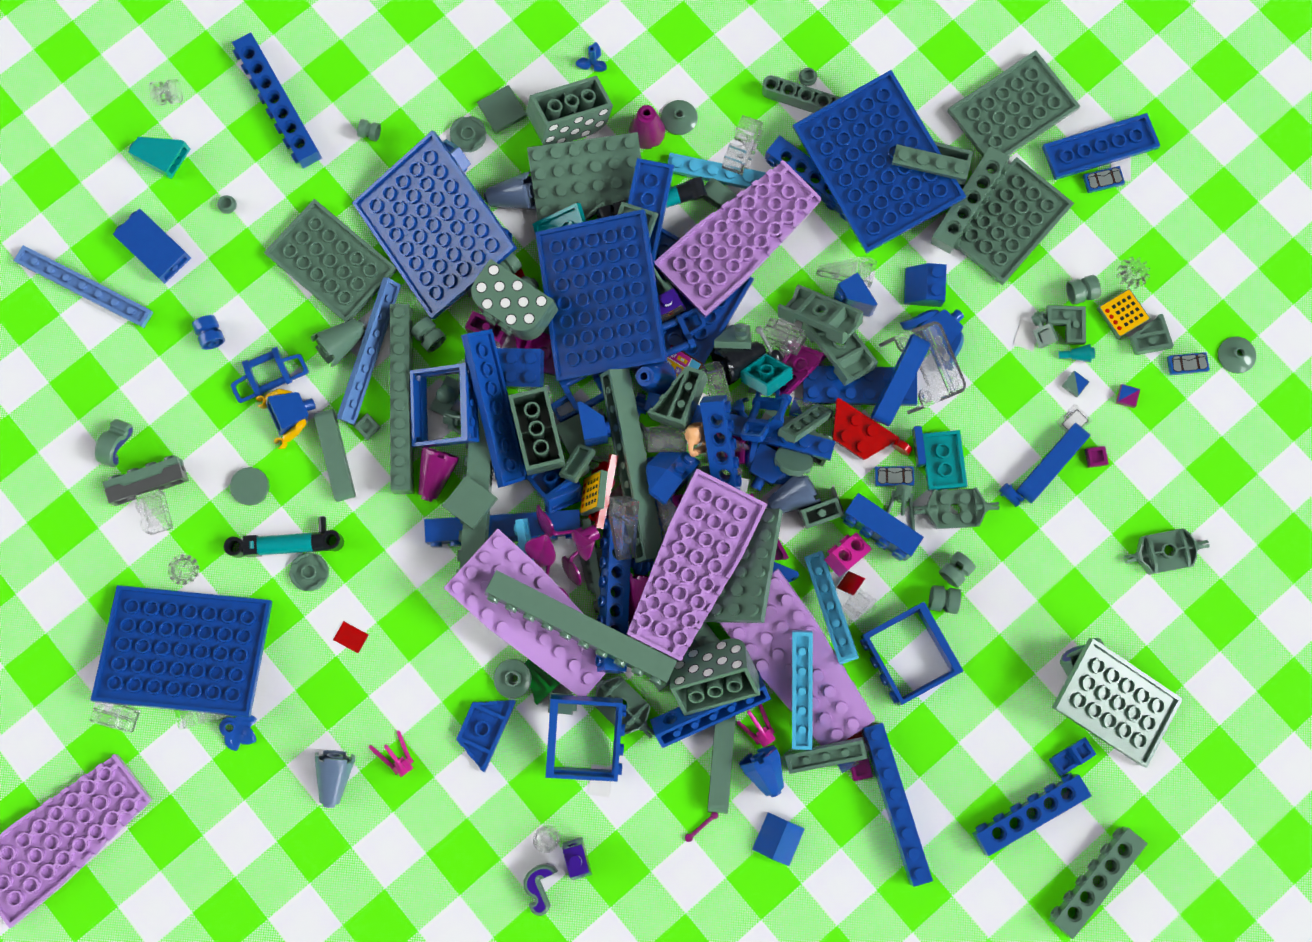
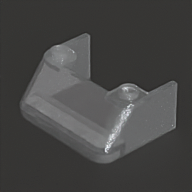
(938, 367)

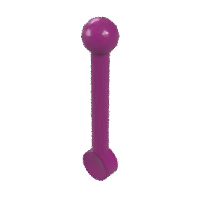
(689, 837)

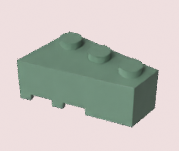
(681, 399)

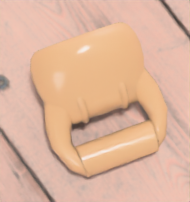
(694, 435)

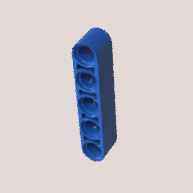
(900, 379)
(1053, 463)

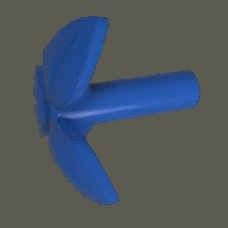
(594, 53)
(738, 407)

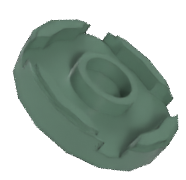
(468, 133)
(793, 462)
(249, 486)
(309, 572)

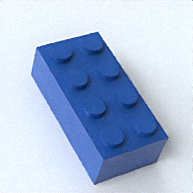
(522, 367)
(881, 527)

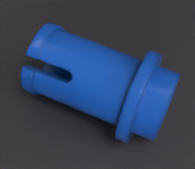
(1011, 494)

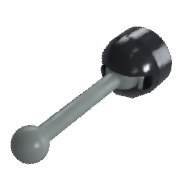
(774, 353)

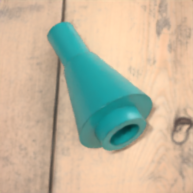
(1083, 353)

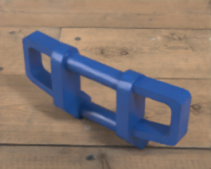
(689, 341)
(259, 390)
(569, 397)
(764, 426)

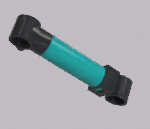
(687, 191)
(282, 544)

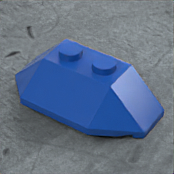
(668, 473)

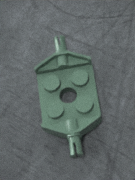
(971, 506)
(1151, 552)
(637, 708)

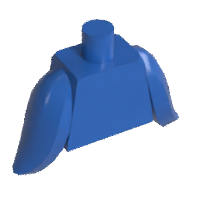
(949, 322)
(761, 465)

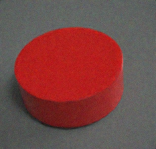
(902, 447)

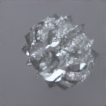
(1126, 272)

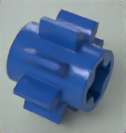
(640, 403)
(641, 568)

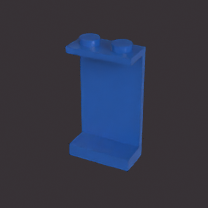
(151, 245)

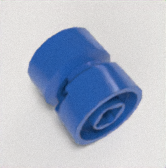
(208, 332)

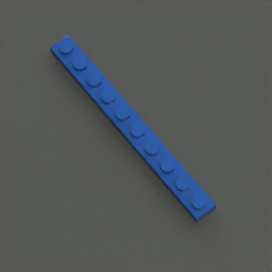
(809, 444)

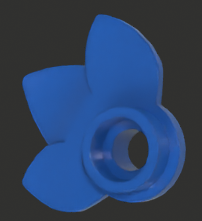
(240, 733)

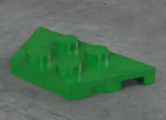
(541, 682)

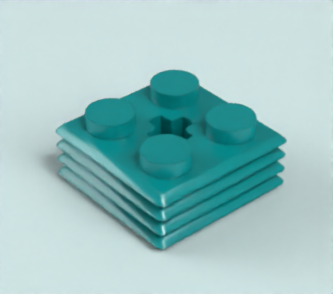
(766, 375)

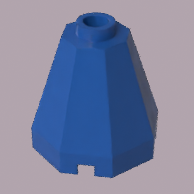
(764, 770)

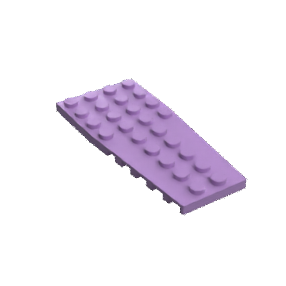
(737, 238)
(694, 563)
(555, 655)
(837, 703)
(64, 835)

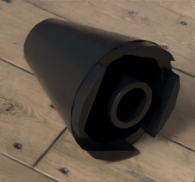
(737, 359)

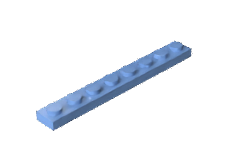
(83, 286)
(368, 351)

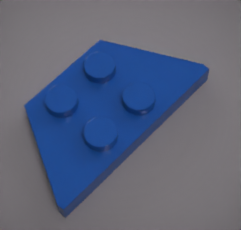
(484, 729)

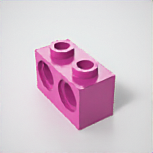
(847, 553)

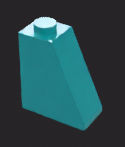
(160, 154)

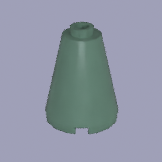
(338, 340)

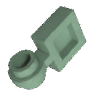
(1045, 334)

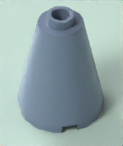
(512, 193)
(794, 495)
(332, 775)

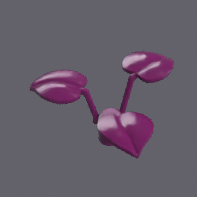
(583, 539)
(542, 552)

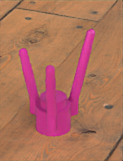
(764, 735)
(402, 765)

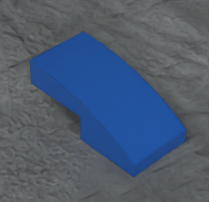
(1072, 756)

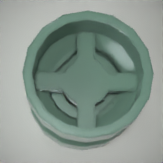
(369, 130)

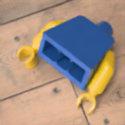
(287, 412)

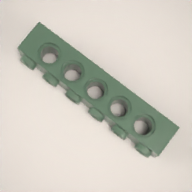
(992, 160)
(1108, 879)

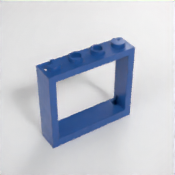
(418, 401)
(939, 641)
(585, 773)

